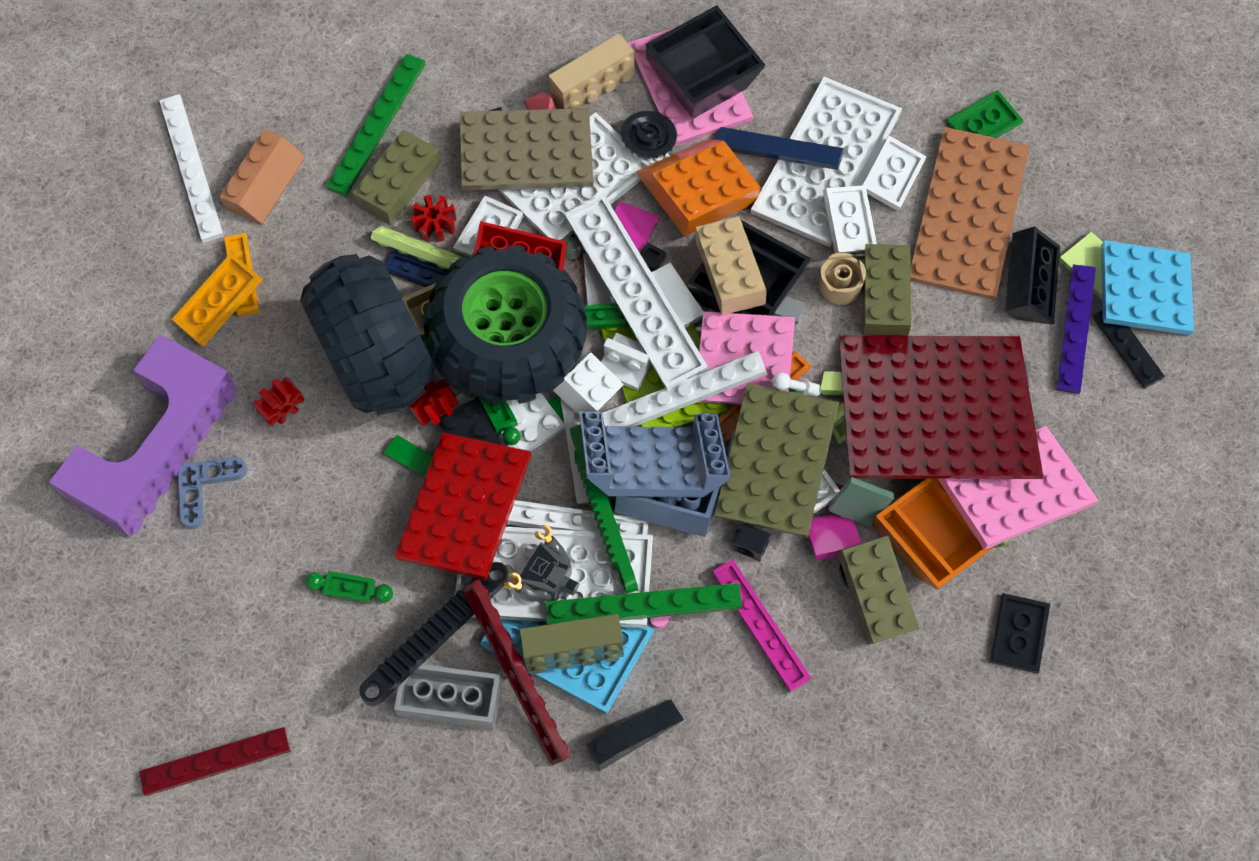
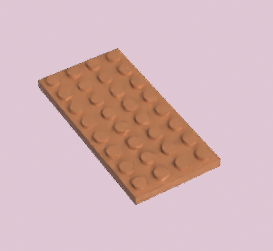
(969, 213)

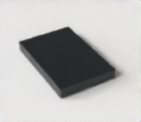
(1020, 633)

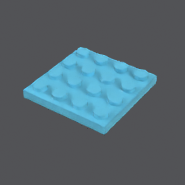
(1147, 288)

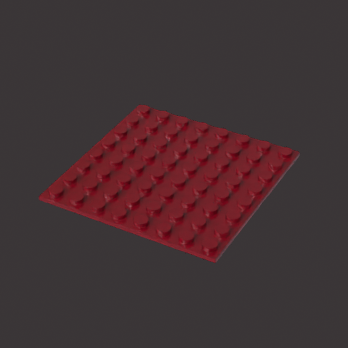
(938, 408)

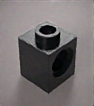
(751, 541)

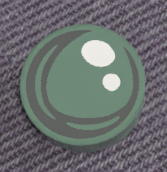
(573, 249)

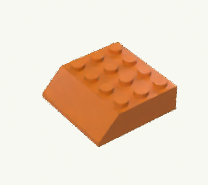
(700, 185)
(930, 534)

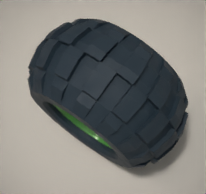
(367, 334)
(496, 361)

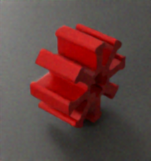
(443, 216)
(278, 401)
(434, 402)

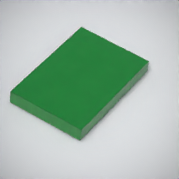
(987, 117)

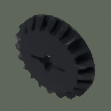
(648, 122)

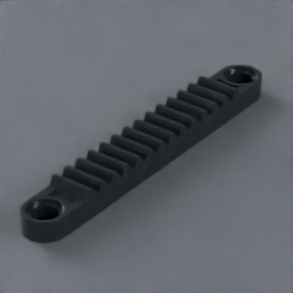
(426, 640)

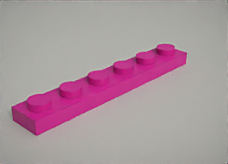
(764, 629)

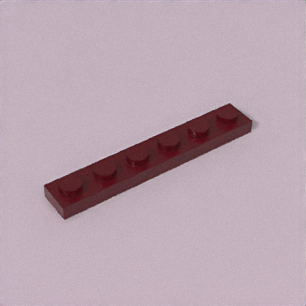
(214, 761)

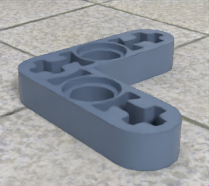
(200, 478)

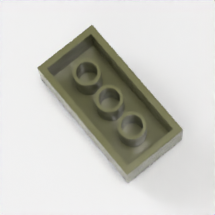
(396, 177)
(887, 290)
(878, 590)
(572, 643)

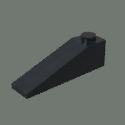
(633, 734)

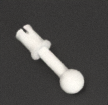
(803, 386)

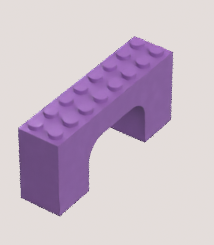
(128, 490)

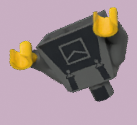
(546, 571)

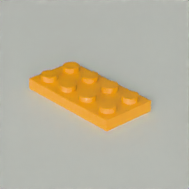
(217, 299)

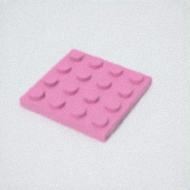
(738, 335)

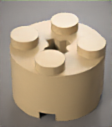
(842, 279)

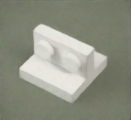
(626, 360)

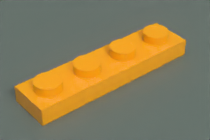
(239, 246)

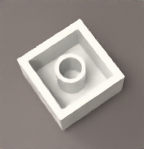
(588, 386)

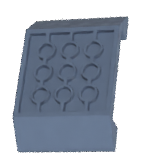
(654, 458)

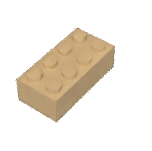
(592, 74)
(730, 265)

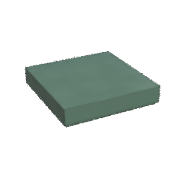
(860, 501)

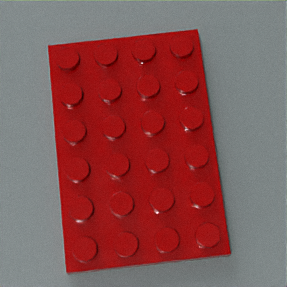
(463, 506)

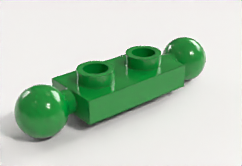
(502, 420)
(349, 587)

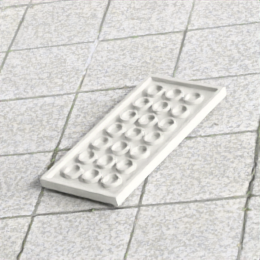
(833, 118)
(588, 563)

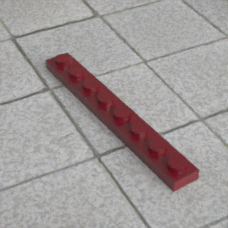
(512, 665)

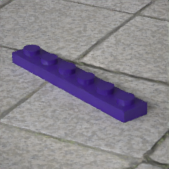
(1076, 329)

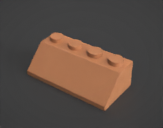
(262, 177)

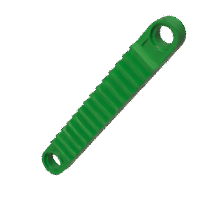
(605, 519)

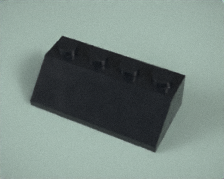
(1032, 276)

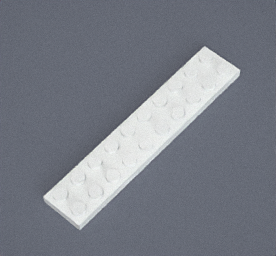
(636, 292)

